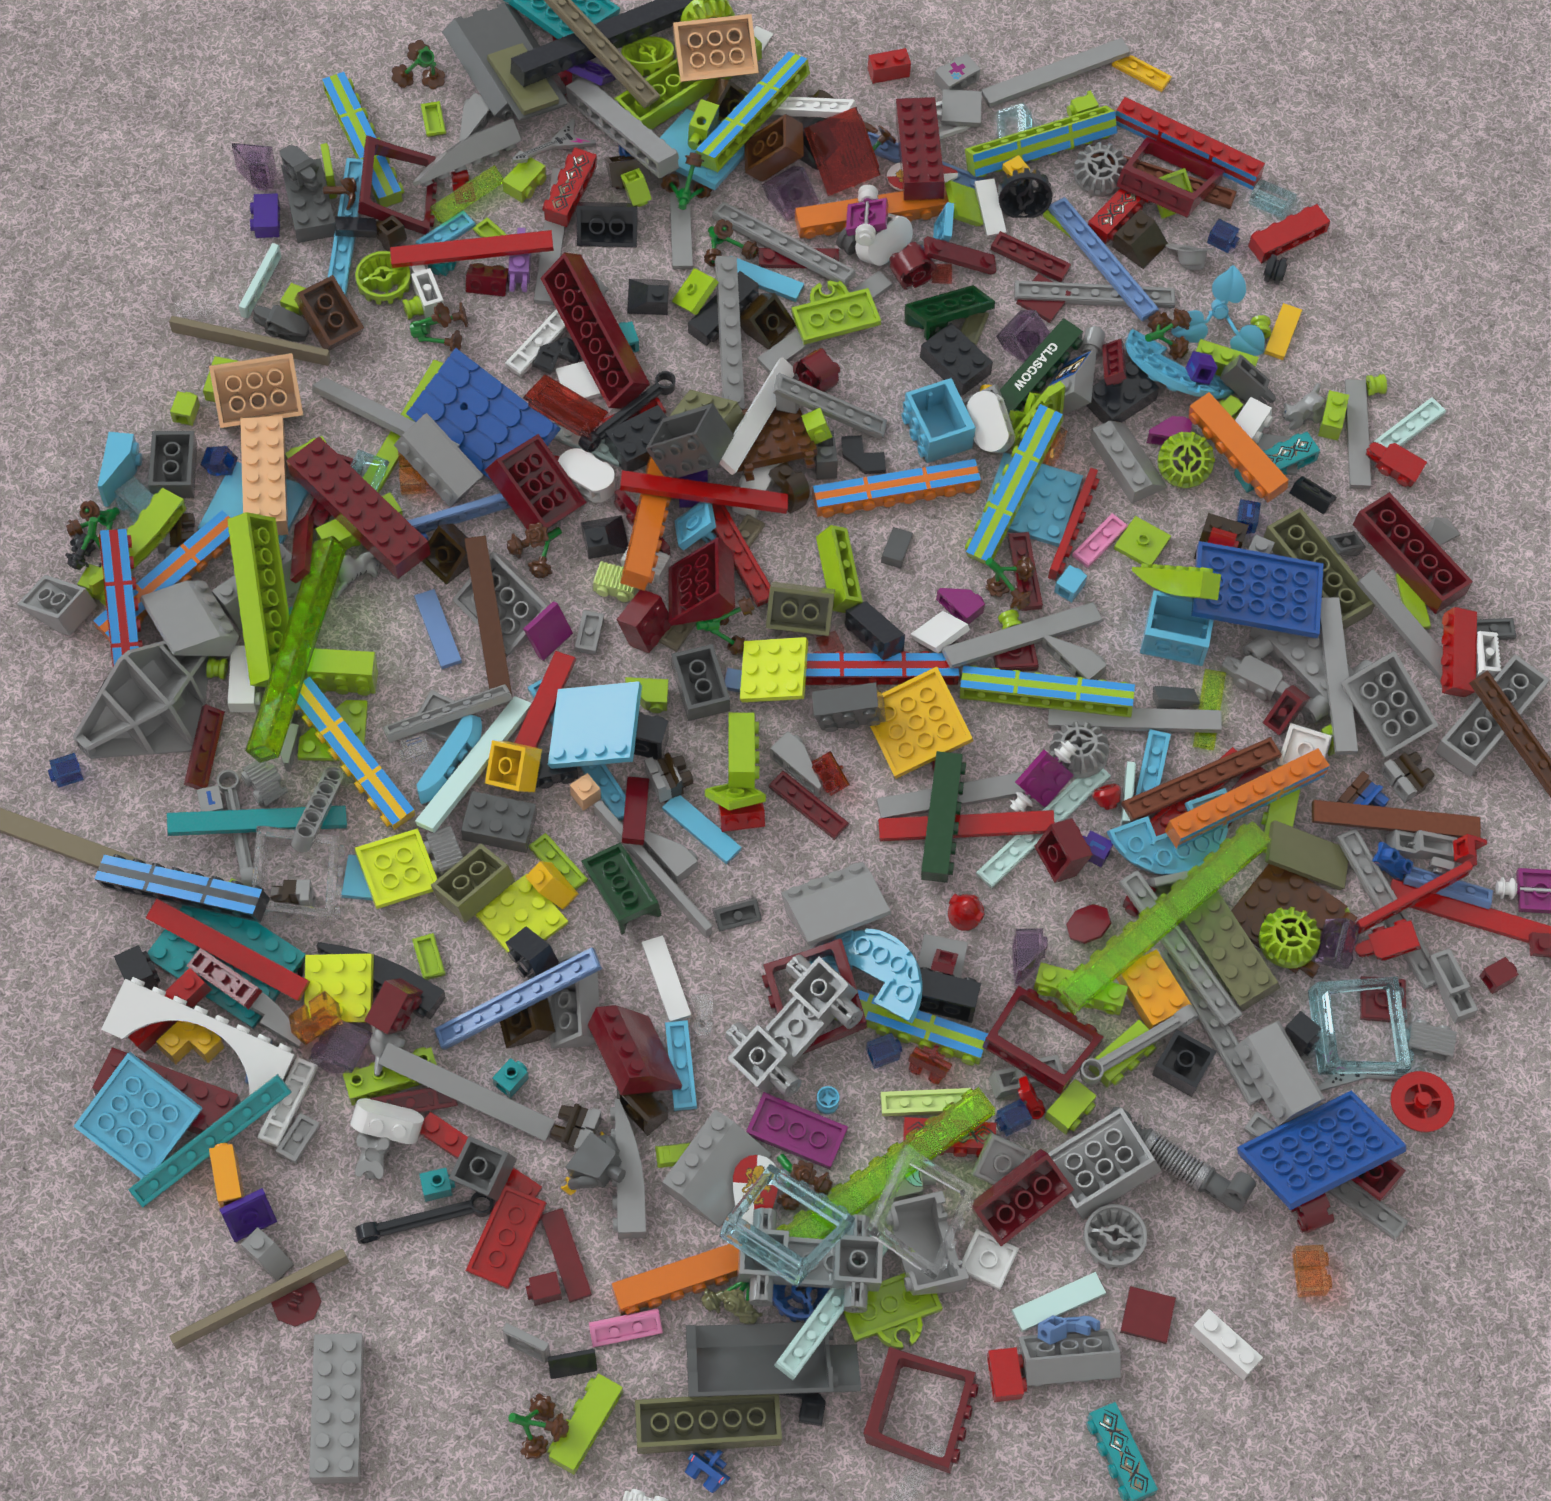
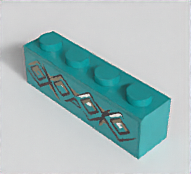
(1297, 450)
(1121, 1453)

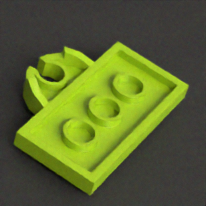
(835, 313)
(891, 1312)

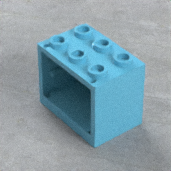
(938, 420)
(1173, 632)

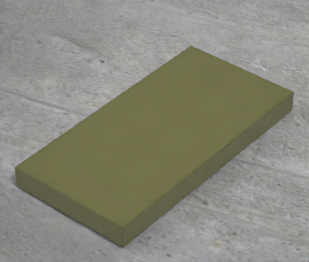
(527, 98)
(1306, 855)

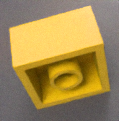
(513, 766)

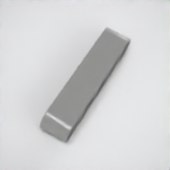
(317, 809)

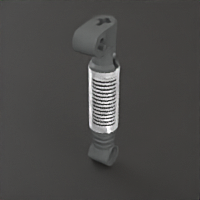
(1202, 1176)

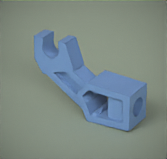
(1056, 1328)

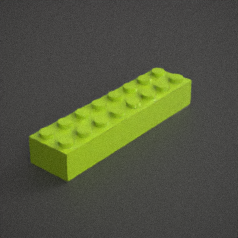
(673, 93)
(259, 590)

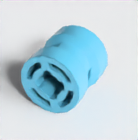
(827, 1095)

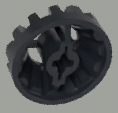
(1026, 199)

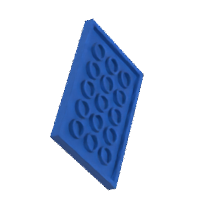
(1262, 590)
(1321, 1149)

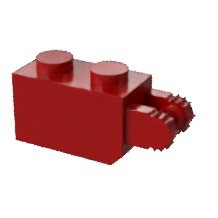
(1396, 462)
(1390, 941)

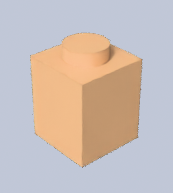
(585, 791)

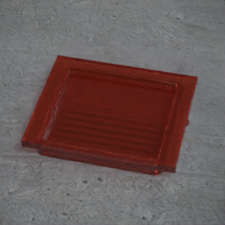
(842, 151)
(565, 406)

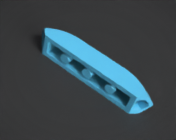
(453, 751)

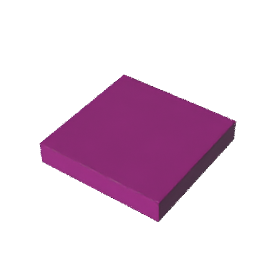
(548, 630)

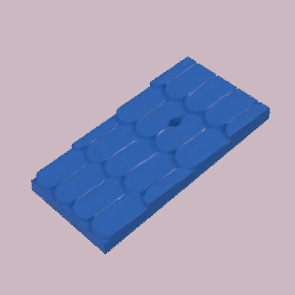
(479, 411)

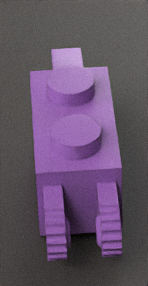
(519, 268)

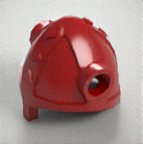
(965, 911)

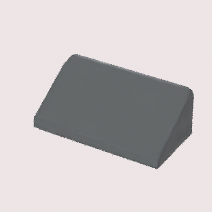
(737, 914)

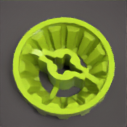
(707, 9)
(649, 54)
(377, 273)
(1185, 478)
(1287, 951)

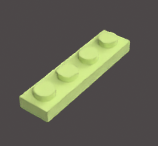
(918, 1101)

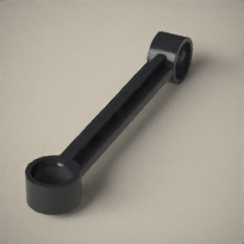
(593, 441)
(373, 1231)

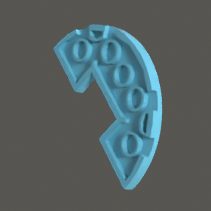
(1159, 368)
(1157, 853)
(889, 962)

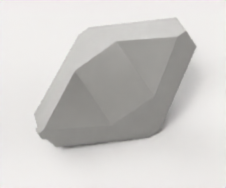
(145, 705)

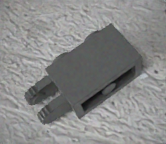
(1247, 381)

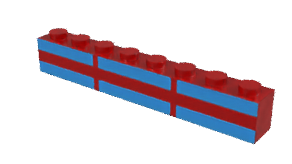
(1151, 124)
(119, 592)
(866, 668)

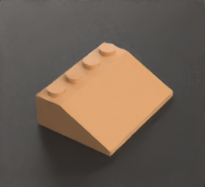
(715, 48)
(256, 389)

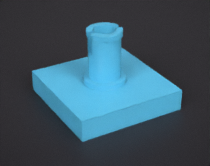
(695, 525)

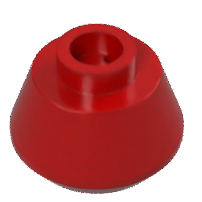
(1107, 796)

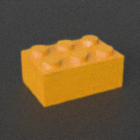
(1153, 989)

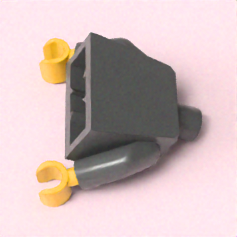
(594, 1164)

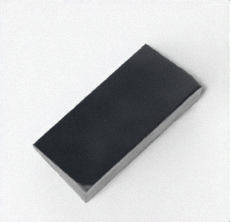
(355, 227)
(1312, 494)
(572, 1363)

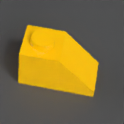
(552, 884)

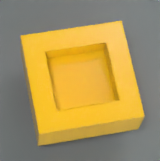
(1014, 164)

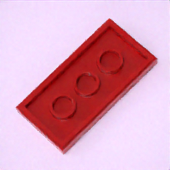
(506, 1237)

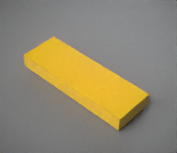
(1143, 72)
(1283, 331)

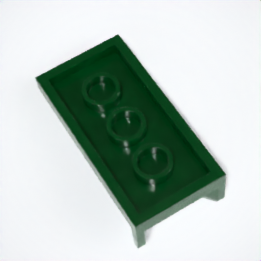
(946, 307)
(621, 885)

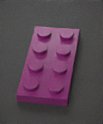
(796, 1130)

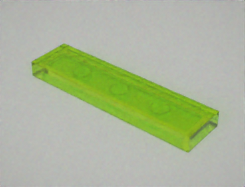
(467, 194)
(1210, 699)

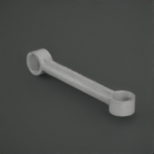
(240, 839)
(1180, 1019)

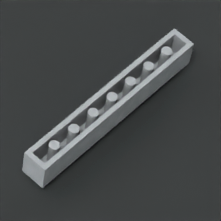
(622, 127)

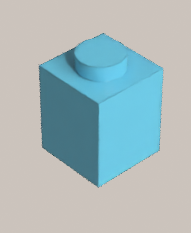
(1070, 583)

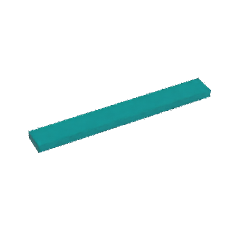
(246, 820)
(219, 1132)

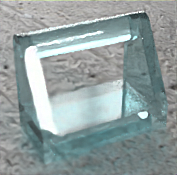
(1023, 115)
(1272, 203)
(362, 458)

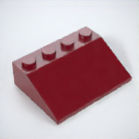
(535, 484)
(702, 584)
(632, 1051)

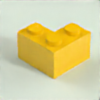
(187, 1036)

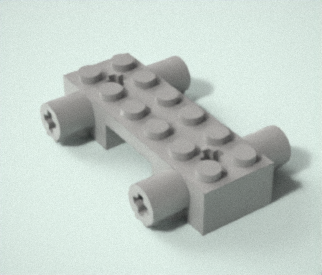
(1305, 658)
(770, 1052)
(833, 1271)

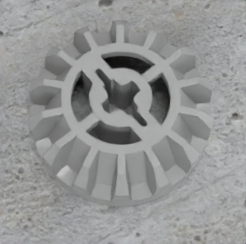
(1091, 177)
(1091, 751)
(1121, 1220)

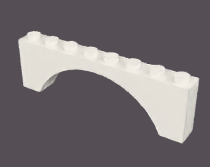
(141, 1007)

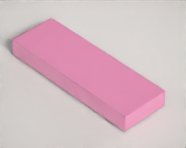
(1099, 540)
(625, 1327)

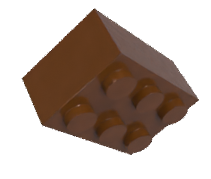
(774, 148)
(329, 313)

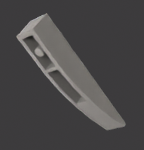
(471, 150)
(631, 1191)

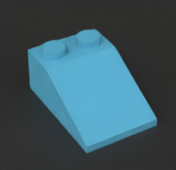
(118, 464)

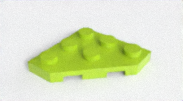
(1052, 398)
(353, 713)

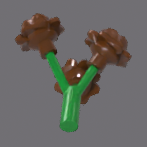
(1162, 323)
(536, 536)
(1000, 584)
(802, 1172)
(542, 1409)

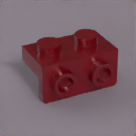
(487, 279)

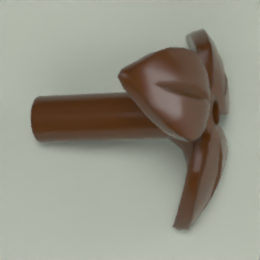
(349, 187)

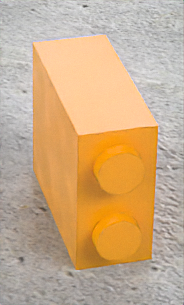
(226, 1174)

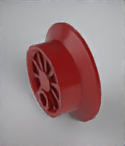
(1422, 1101)

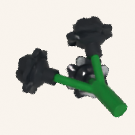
(83, 546)

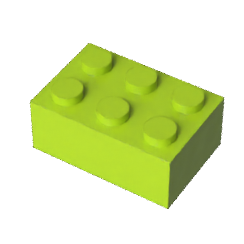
(344, 671)

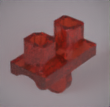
(830, 773)
(930, 1060)

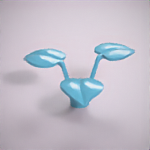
(1225, 288)

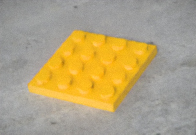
(919, 723)

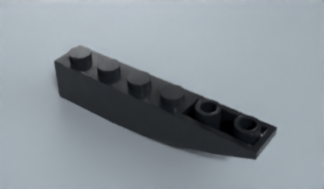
(387, 970)

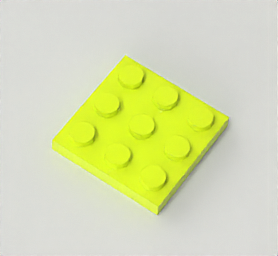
(774, 670)
(396, 868)
(521, 907)
(346, 979)

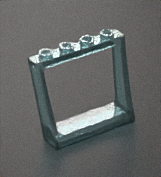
(1326, 1047)
(768, 1250)

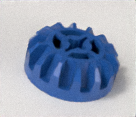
(793, 1313)

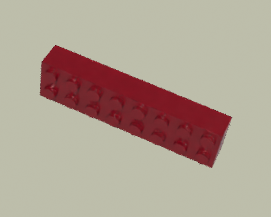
(594, 330)
(358, 507)

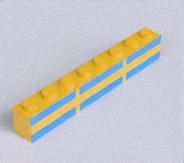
(353, 755)

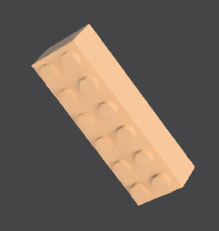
(264, 469)

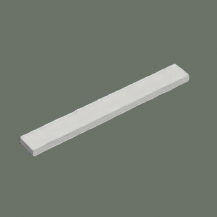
(754, 419)

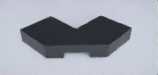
(549, 353)
(866, 462)
(811, 1408)

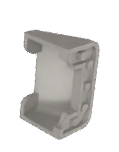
(922, 1226)

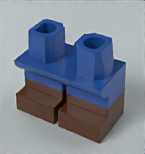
(1364, 792)

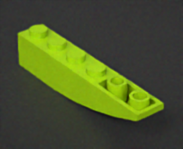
(148, 530)
(1181, 580)

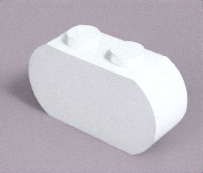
(887, 241)
(992, 422)
(589, 475)
(387, 1121)

